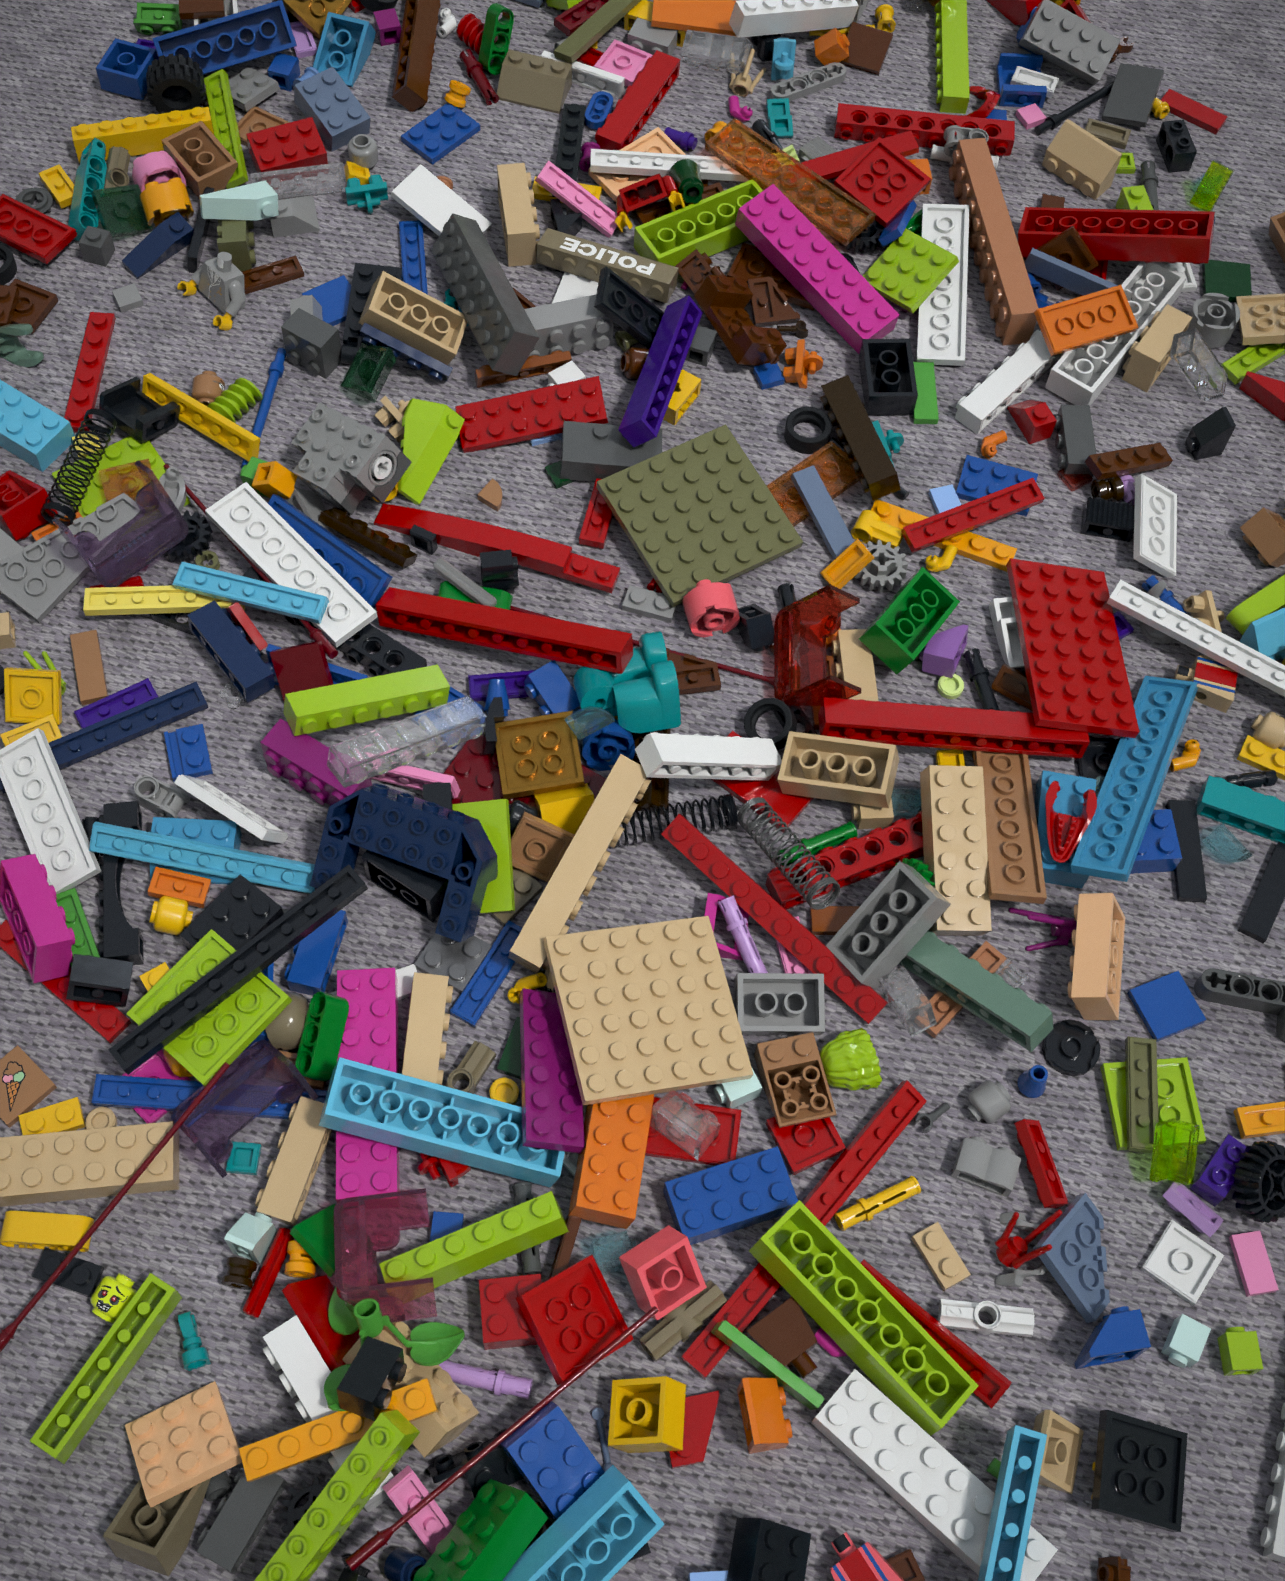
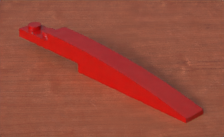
(479, 537)

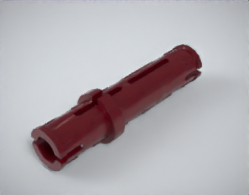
(475, 71)

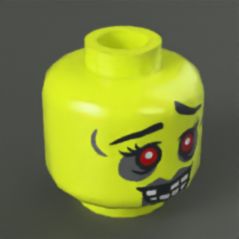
(112, 1297)

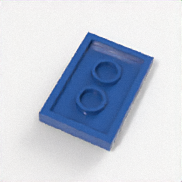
(440, 133)
(985, 477)

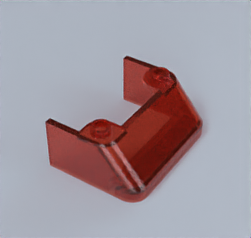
(801, 648)

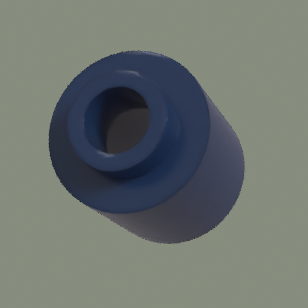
(402, 1565)

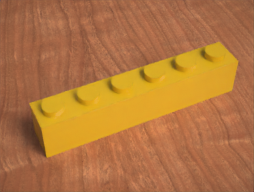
(139, 134)

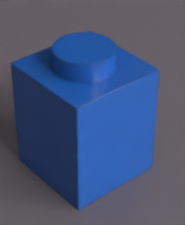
(284, 70)

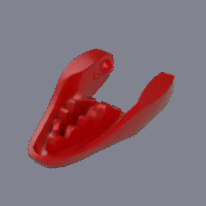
(1065, 830)

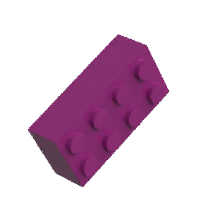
(304, 764)

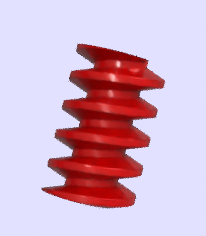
(471, 31)

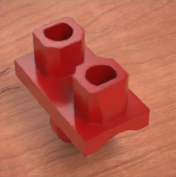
(450, 1169)

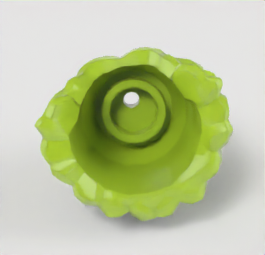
(851, 1061)

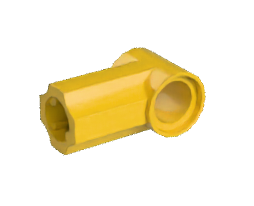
(871, 528)

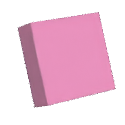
(1030, 116)

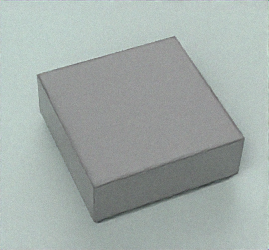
(127, 297)

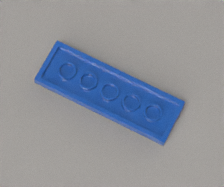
(354, 568)

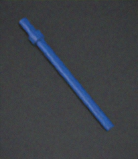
(275, 372)

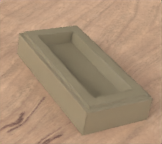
(1109, 133)

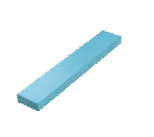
(251, 592)

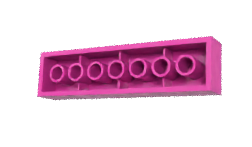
(815, 268)
(371, 1039)

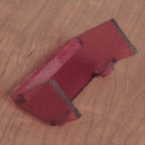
(374, 1225)

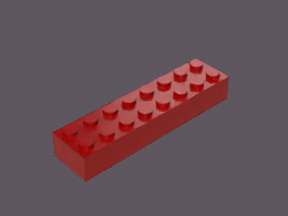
(1124, 233)

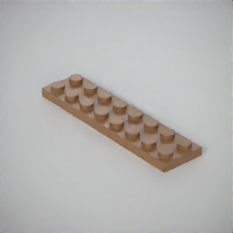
(1011, 829)

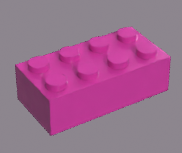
(35, 918)

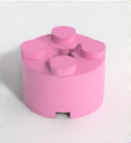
(155, 167)

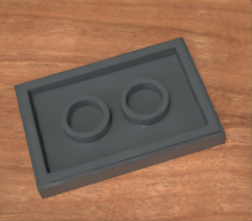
(1132, 95)

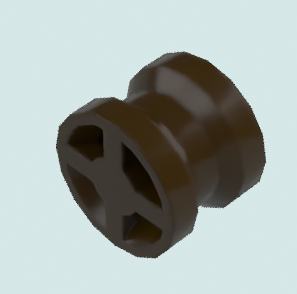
(239, 1273)

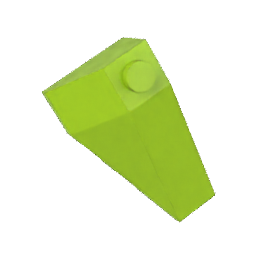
(427, 440)

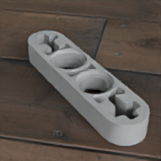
(786, 88)

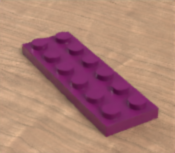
(548, 1080)

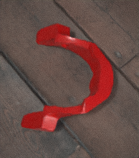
(991, 100)

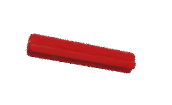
(268, 1273)

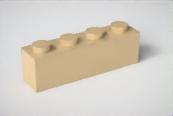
(425, 1027)
(295, 1165)

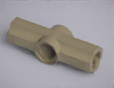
(117, 167)
(472, 1066)
(682, 1322)

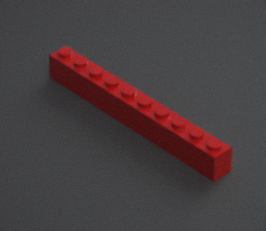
(506, 630)
(947, 728)

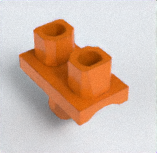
(803, 363)

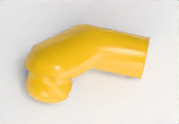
(937, 564)

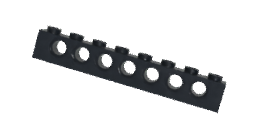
(369, 640)

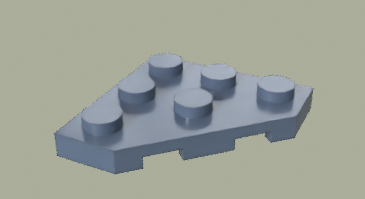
(1078, 1257)

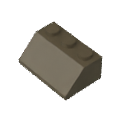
(534, 81)

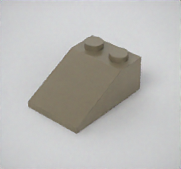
(155, 1534)

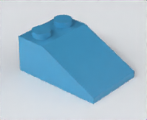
(345, 46)

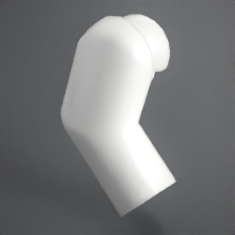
(448, 23)

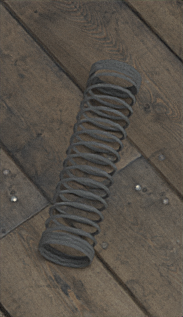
(760, 821)

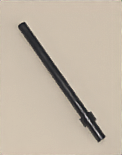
(1055, 119)

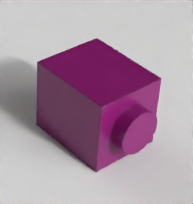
(387, 26)

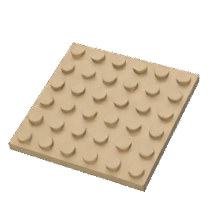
(646, 1009)

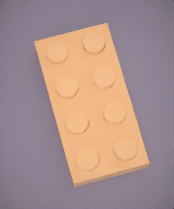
(653, 142)

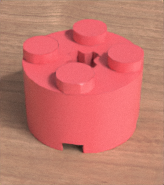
(711, 608)

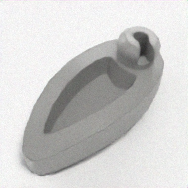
(174, 486)

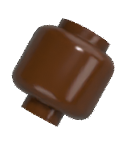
(633, 361)

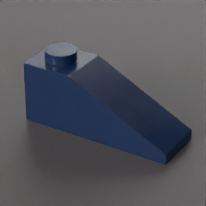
(159, 245)

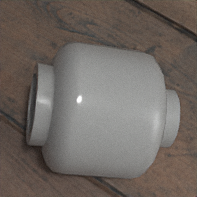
(363, 151)
(989, 1101)

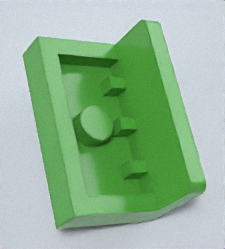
(157, 18)

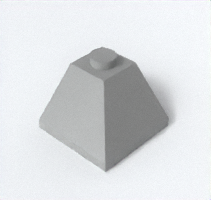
(295, 217)

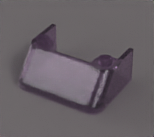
(134, 543)
(238, 1097)

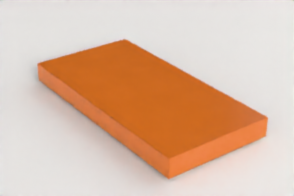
(695, 15)
(1086, 320)

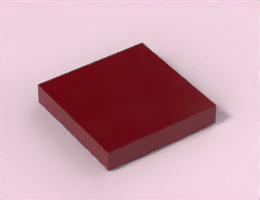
(301, 667)

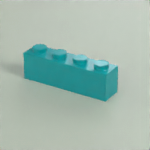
(1242, 808)

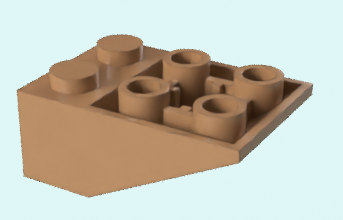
(794, 1079)

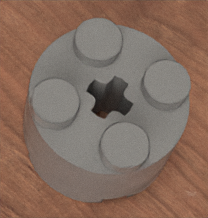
(1214, 318)

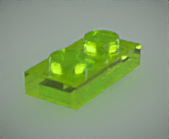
(1211, 186)

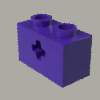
(1216, 1175)

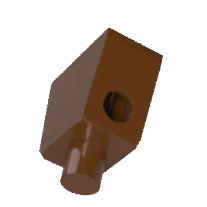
(786, 1337)

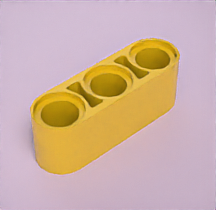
(44, 1230)

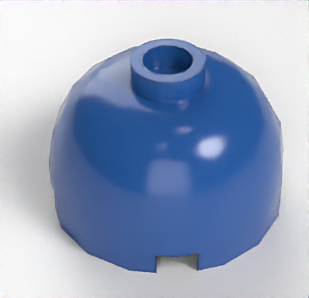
(607, 745)

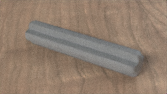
(463, 583)

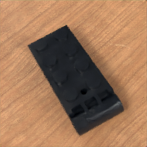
(362, 282)

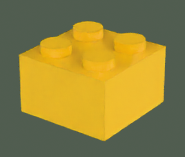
(647, 1415)

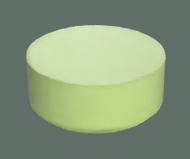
(950, 687)

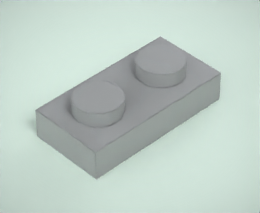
(648, 604)

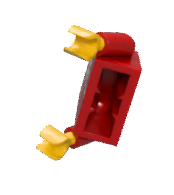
(644, 193)

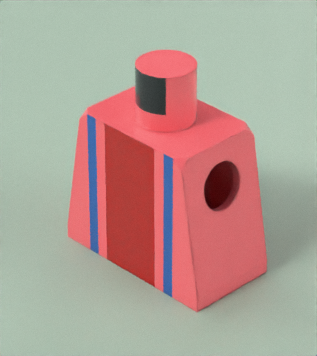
(860, 1563)

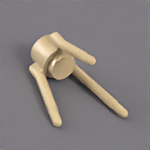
(742, 83)

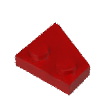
(697, 1427)

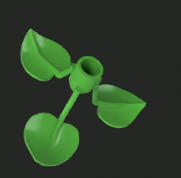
(429, 1343)

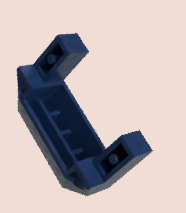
(416, 835)

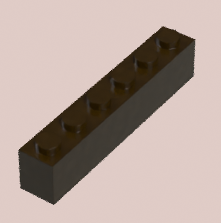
(860, 437)

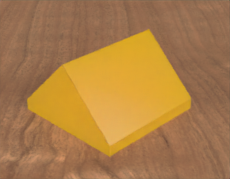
(565, 807)

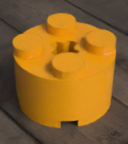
(165, 200)

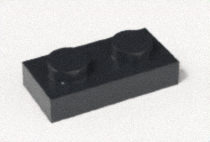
(77, 1277)

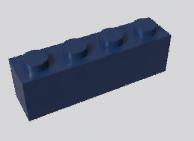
(231, 651)

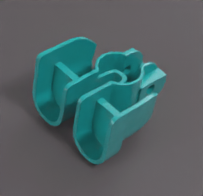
(641, 696)

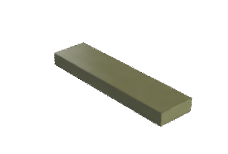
(1141, 1093)

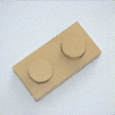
(940, 1256)

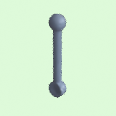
(598, 1415)

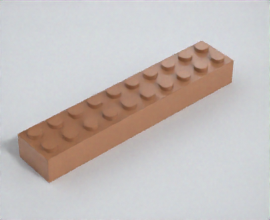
(994, 242)

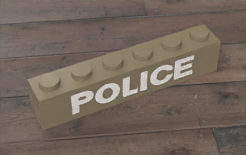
(588, 258)

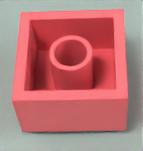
(663, 1272)

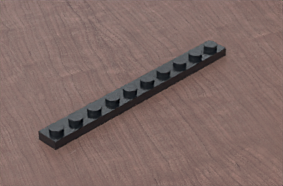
(237, 969)

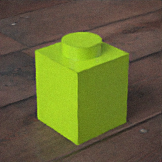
(1239, 1352)

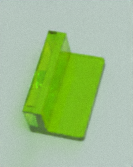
(1174, 1151)

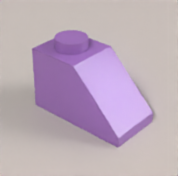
(944, 651)

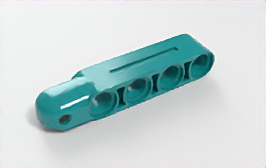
(89, 177)

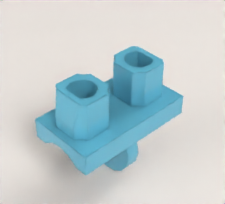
(783, 58)

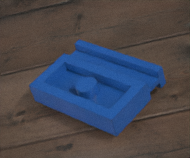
(188, 752)

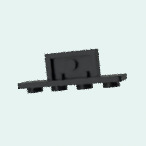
(493, 1466)

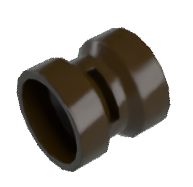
(1110, 489)

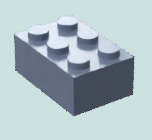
(332, 107)

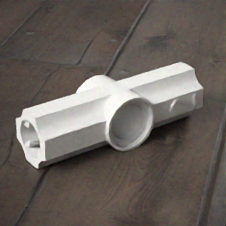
(1006, 1319)

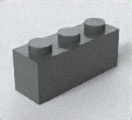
(1074, 438)
(240, 1519)

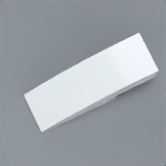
(1006, 631)

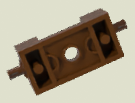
(724, 304)

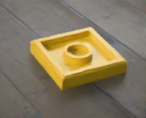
(32, 694)

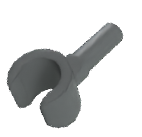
(932, 1116)

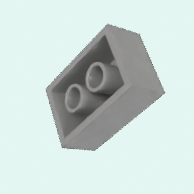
(780, 1003)

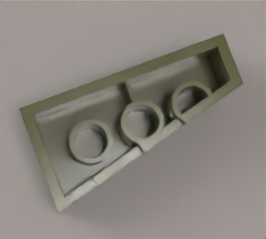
(237, 240)

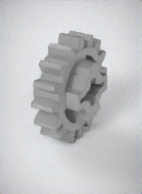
(885, 569)

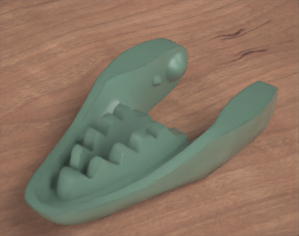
(13, 350)

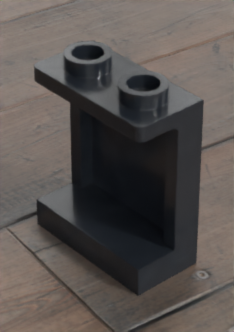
(137, 412)

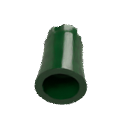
(688, 180)

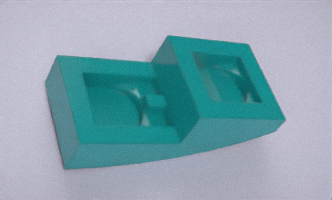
(779, 117)

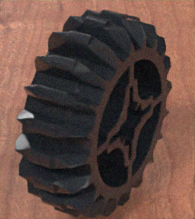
(1261, 1182)

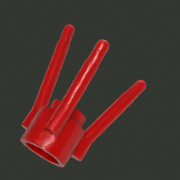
(1013, 1250)

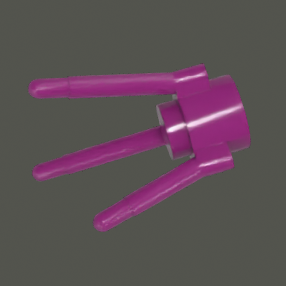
(1060, 927)

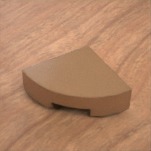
(491, 495)

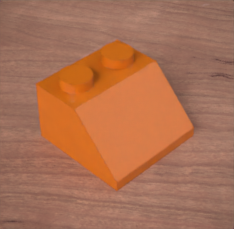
(763, 1414)

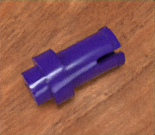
(684, 140)

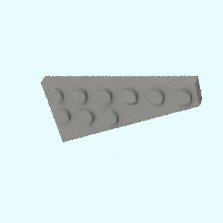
(49, 566)

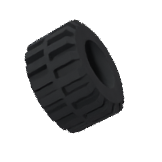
(173, 71)

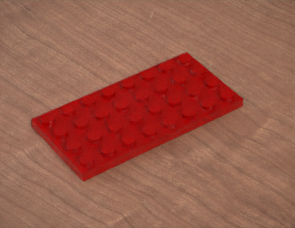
(1071, 649)

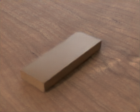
(89, 666)

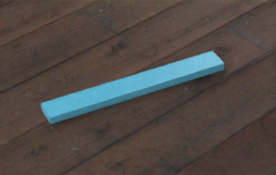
(201, 857)

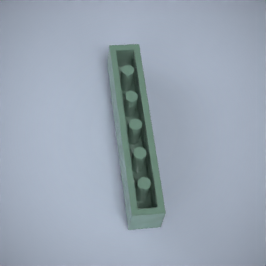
(979, 991)

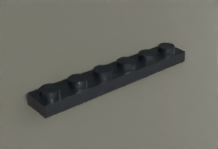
(571, 139)

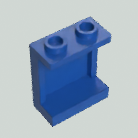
(1019, 95)

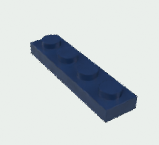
(414, 357)

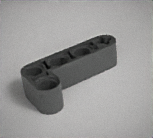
(1218, 984)

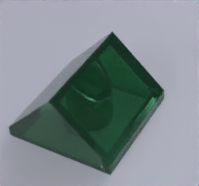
(369, 371)

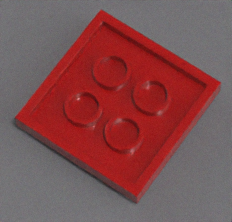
(883, 181)
(573, 1317)

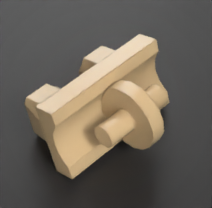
(389, 413)
(1203, 608)

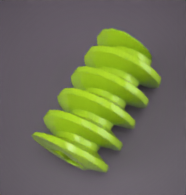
(236, 398)

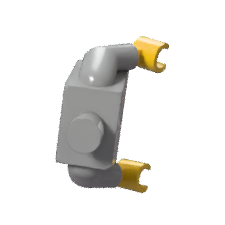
(221, 285)

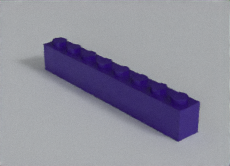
(660, 372)

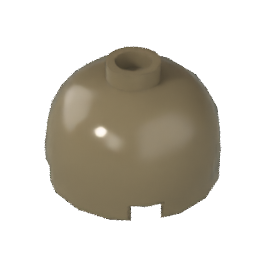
(288, 1026)

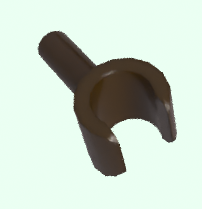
(799, 329)

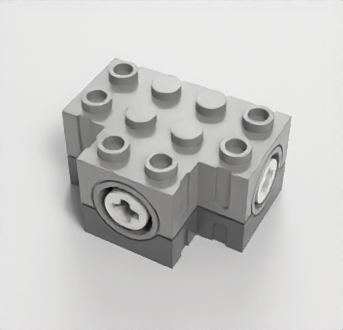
(346, 459)

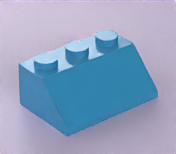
(214, 832)

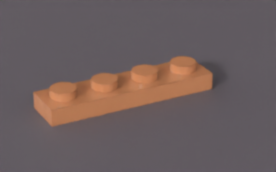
(944, 1007)

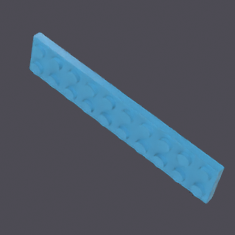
(1135, 780)

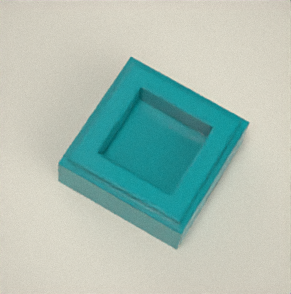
(244, 1158)

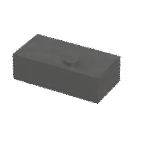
(600, 451)

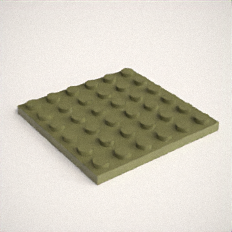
(699, 514)

